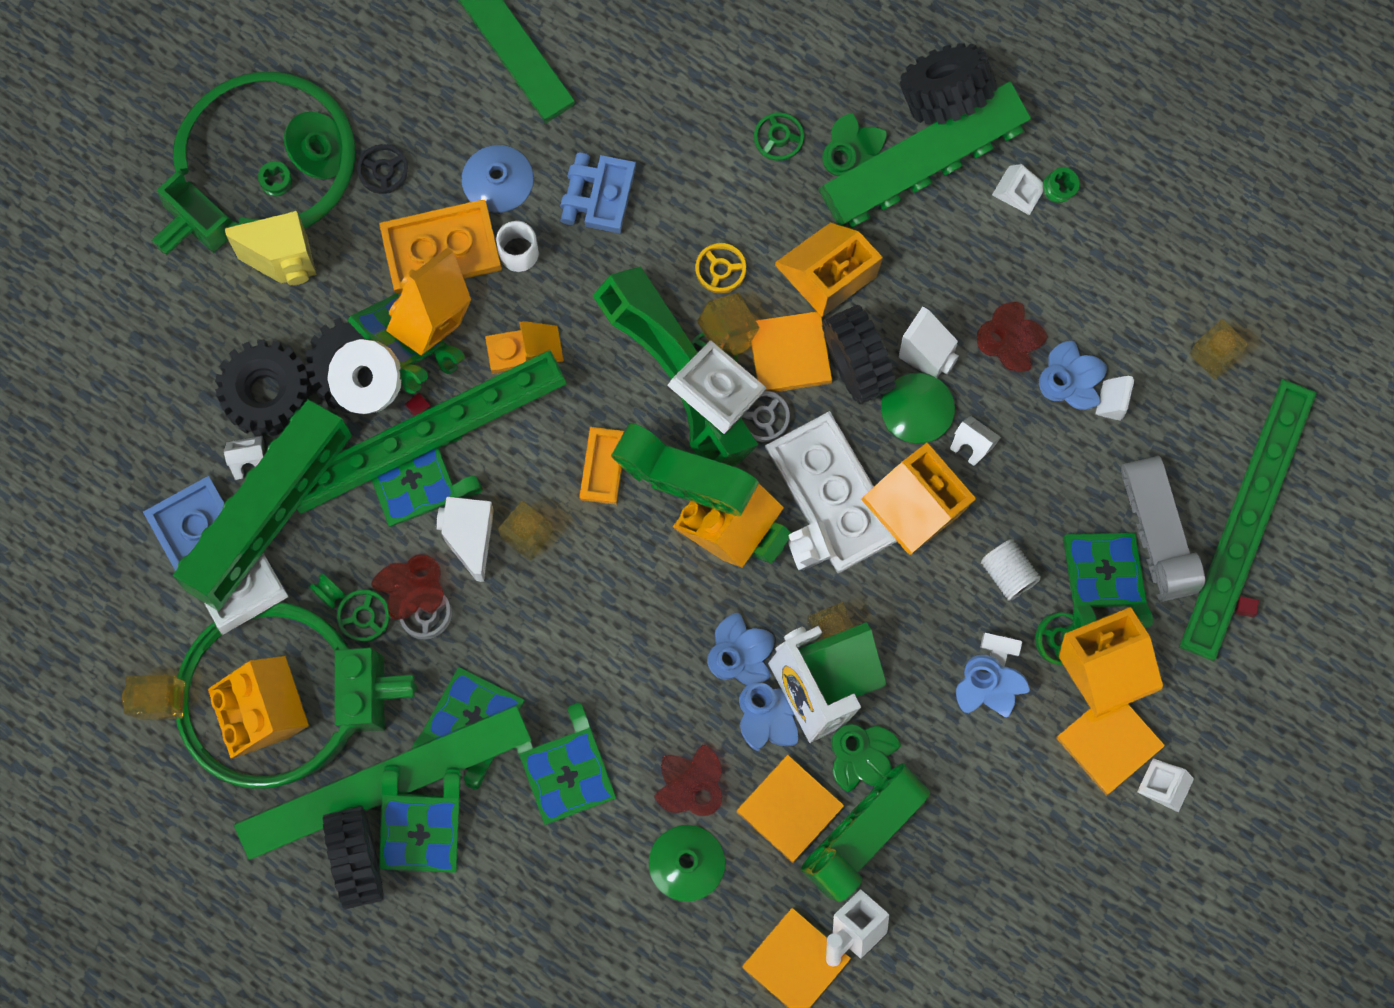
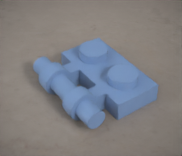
(609, 194)

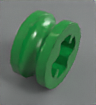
(273, 168)
(1070, 181)
(327, 591)

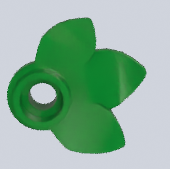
(854, 142)
(869, 758)

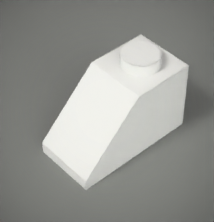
(928, 345)
(467, 531)

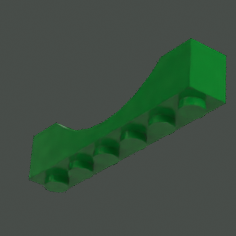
(640, 312)

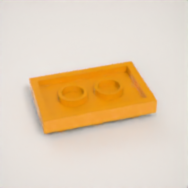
(460, 228)

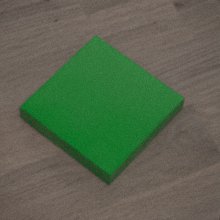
(845, 664)

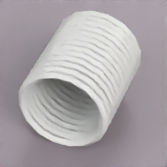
(515, 230)
(1010, 569)

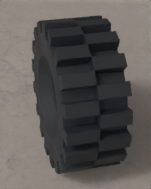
(948, 83)
(323, 353)
(858, 354)
(245, 369)
(353, 857)

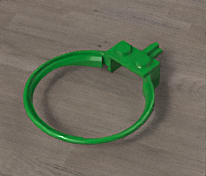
(203, 219)
(358, 698)

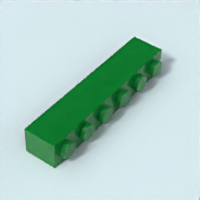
(921, 156)
(262, 505)

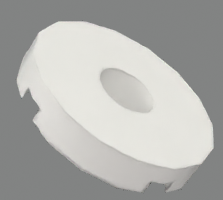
(344, 373)

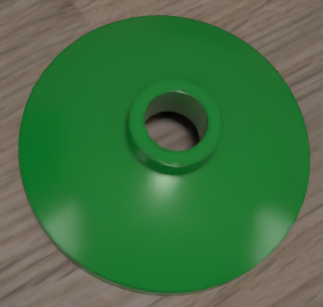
(320, 134)
(691, 882)

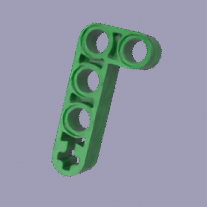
(683, 473)
(863, 833)

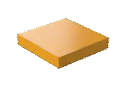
(791, 352)
(1110, 745)
(790, 809)
(794, 962)

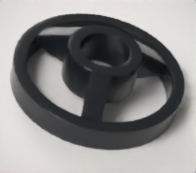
(374, 166)

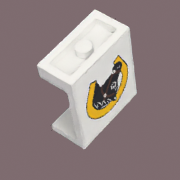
(802, 692)

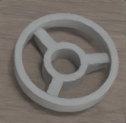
(769, 409)
(426, 634)

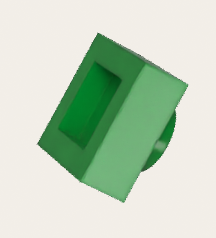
(772, 543)

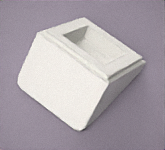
(1019, 188)
(1115, 397)
(1166, 784)

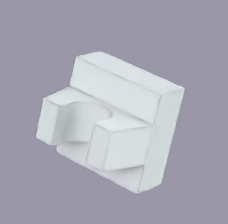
(977, 436)
(242, 452)
(810, 545)
(1000, 646)

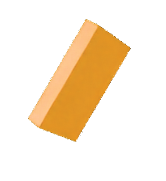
(600, 471)

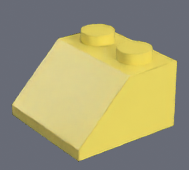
(275, 247)

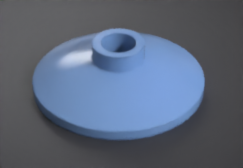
(501, 193)

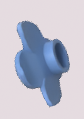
(1076, 372)
(745, 648)
(994, 688)
(769, 722)

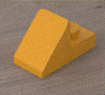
(519, 346)

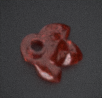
(1016, 336)
(409, 591)
(688, 778)

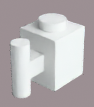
(856, 927)

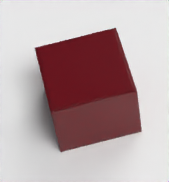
(417, 405)
(1247, 606)

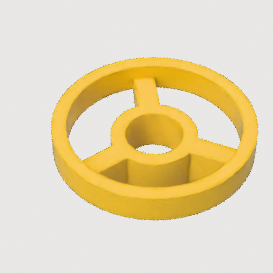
(731, 268)

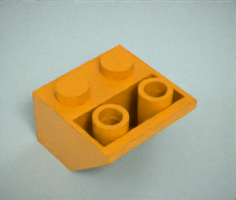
(830, 266)
(430, 303)
(918, 498)
(728, 535)
(1111, 661)
(257, 706)

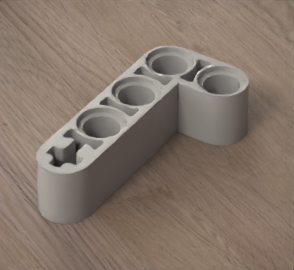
(1161, 530)

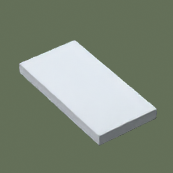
(829, 488)

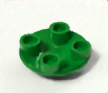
(918, 408)

